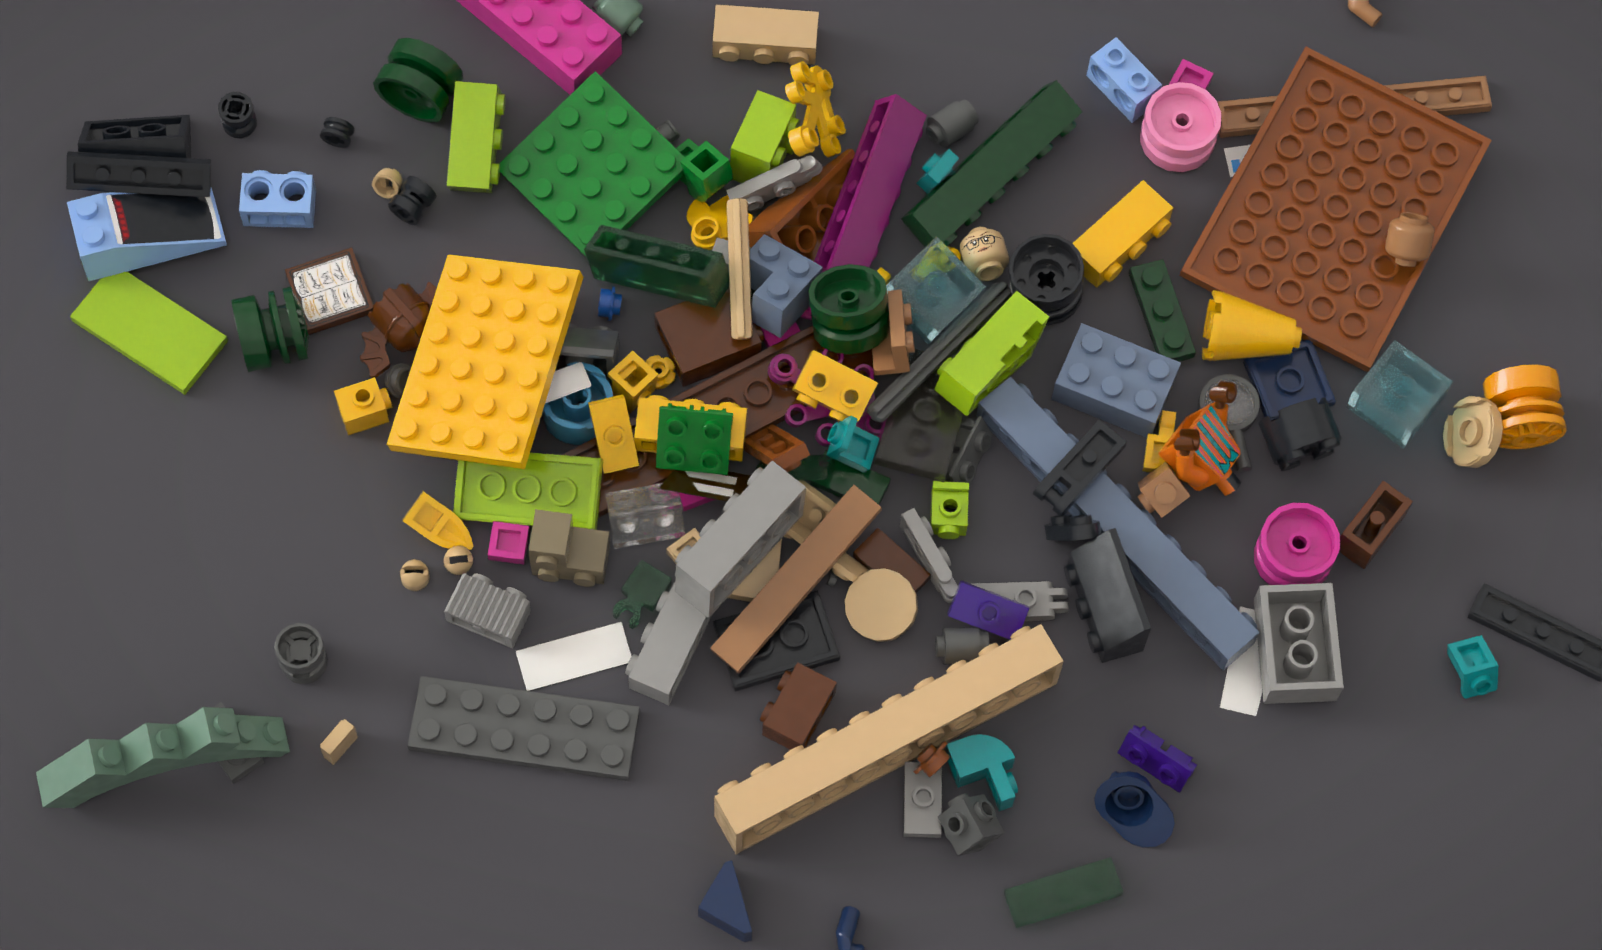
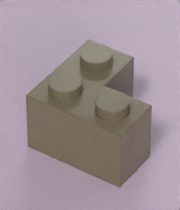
(567, 551)

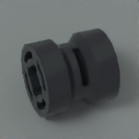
(237, 123)
(412, 200)

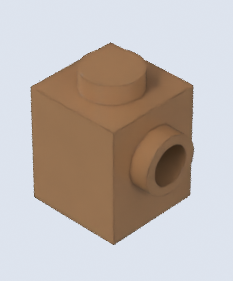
(1162, 490)

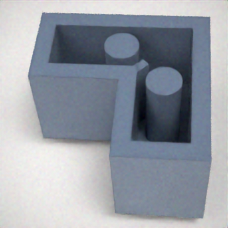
(780, 284)

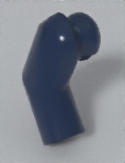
(846, 929)

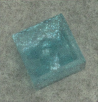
(936, 288)
(1399, 394)

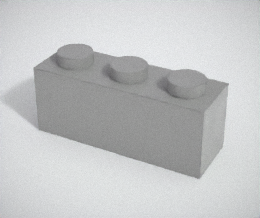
(666, 648)

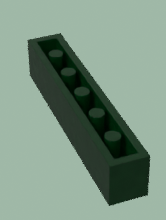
(993, 164)

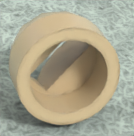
(381, 182)
(460, 567)
(414, 581)

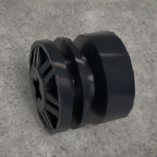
(1047, 262)

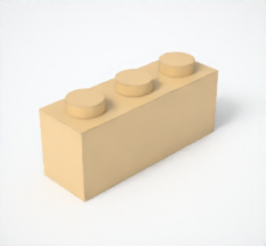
(765, 34)

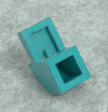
(981, 758)

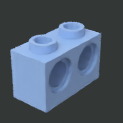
(1122, 79)
(276, 208)

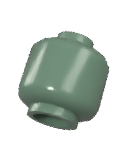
(620, 14)

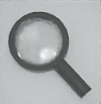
(1241, 412)

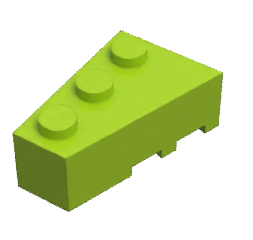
(475, 137)
(992, 354)

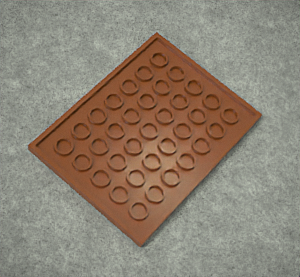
(1316, 203)

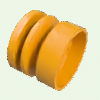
(1527, 405)

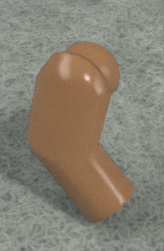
(1365, 11)

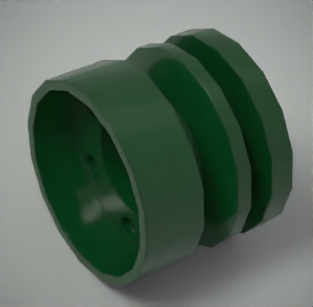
(270, 329)

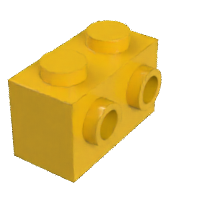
(834, 387)

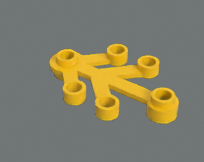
(818, 111)

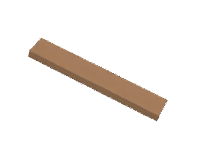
(796, 579)

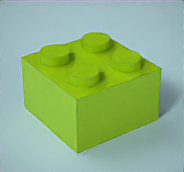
(763, 137)

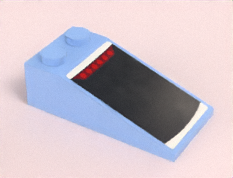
(139, 230)

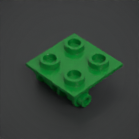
(694, 439)

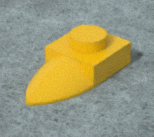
(437, 523)

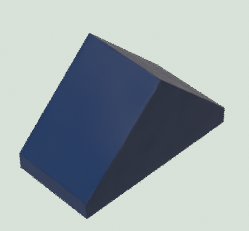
(725, 906)

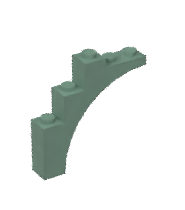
(155, 749)

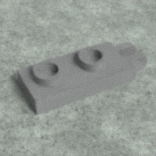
(776, 182)
(933, 559)
(1036, 595)

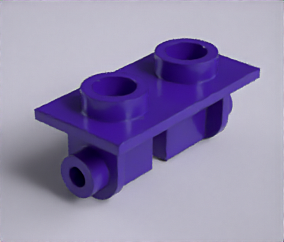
(1144, 750)

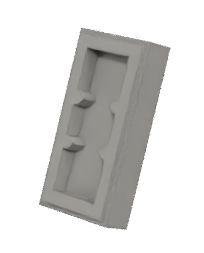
(922, 802)

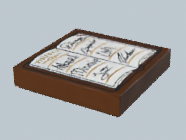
(330, 290)

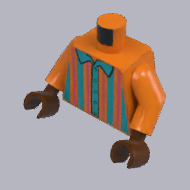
(1202, 446)

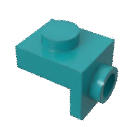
(936, 170)
(852, 444)

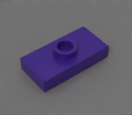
(987, 610)

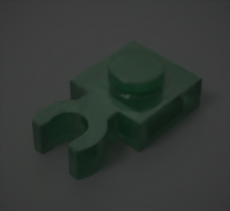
(642, 590)

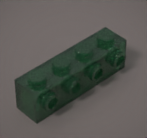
(658, 266)

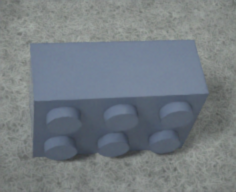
(1115, 380)

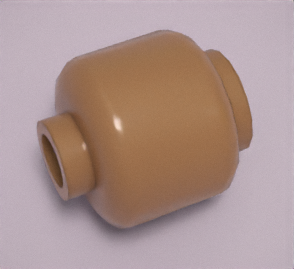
(1409, 238)

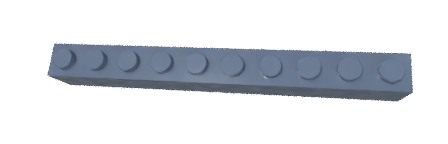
(1153, 558)

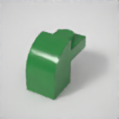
(704, 169)

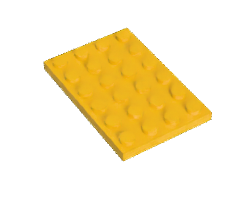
(485, 361)

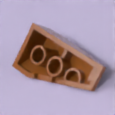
(804, 215)

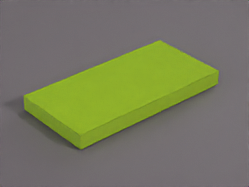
(149, 329)
(545, 484)

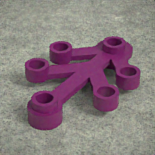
(820, 412)

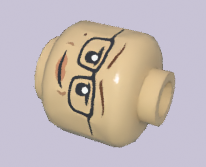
(984, 253)

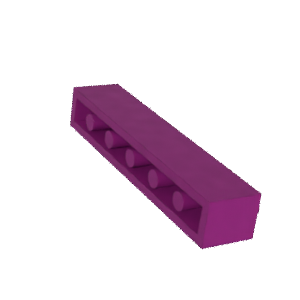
(872, 184)

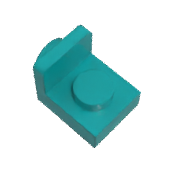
(1474, 666)

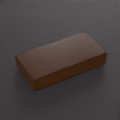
(881, 552)

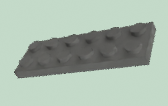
(524, 728)

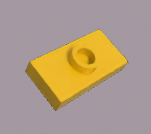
(613, 433)

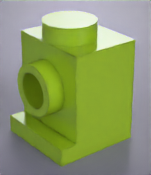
(949, 495)

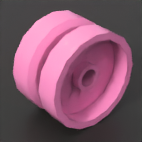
(1180, 127)

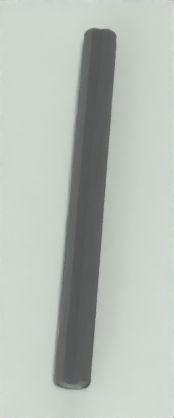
(938, 352)

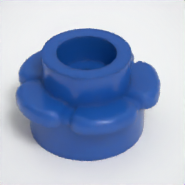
(609, 303)

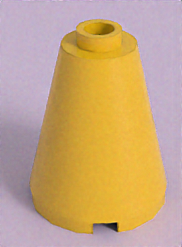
(1246, 330)

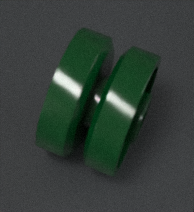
(418, 80)
(849, 309)

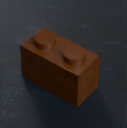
(1374, 524)
(798, 707)

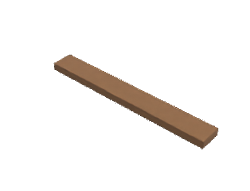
(1443, 96)

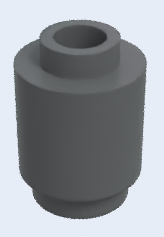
(951, 123)
(960, 644)

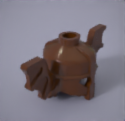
(397, 321)

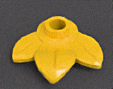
(709, 220)

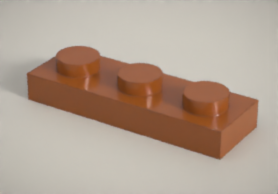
(776, 446)

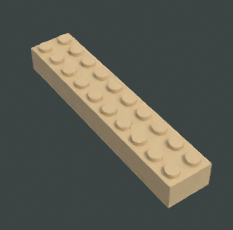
(886, 738)

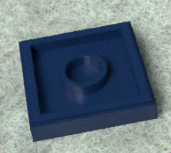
(1288, 379)

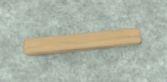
(739, 269)

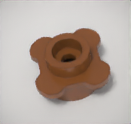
(932, 759)

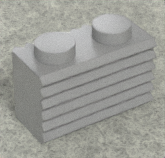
(488, 609)

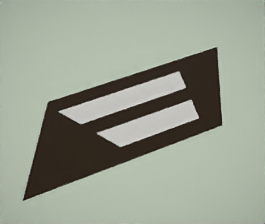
(706, 484)

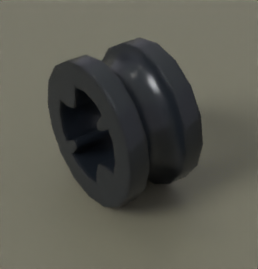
(337, 132)

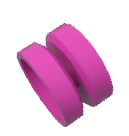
(1296, 545)

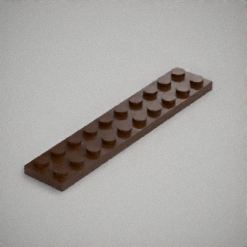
(740, 384)

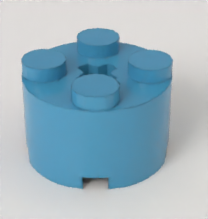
(571, 421)

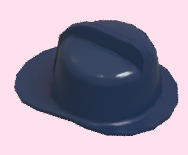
(1134, 809)

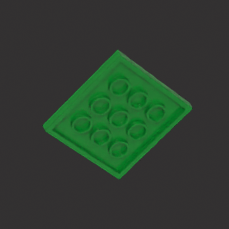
(593, 163)

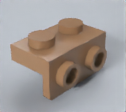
(893, 352)

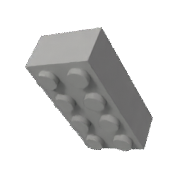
(739, 538)

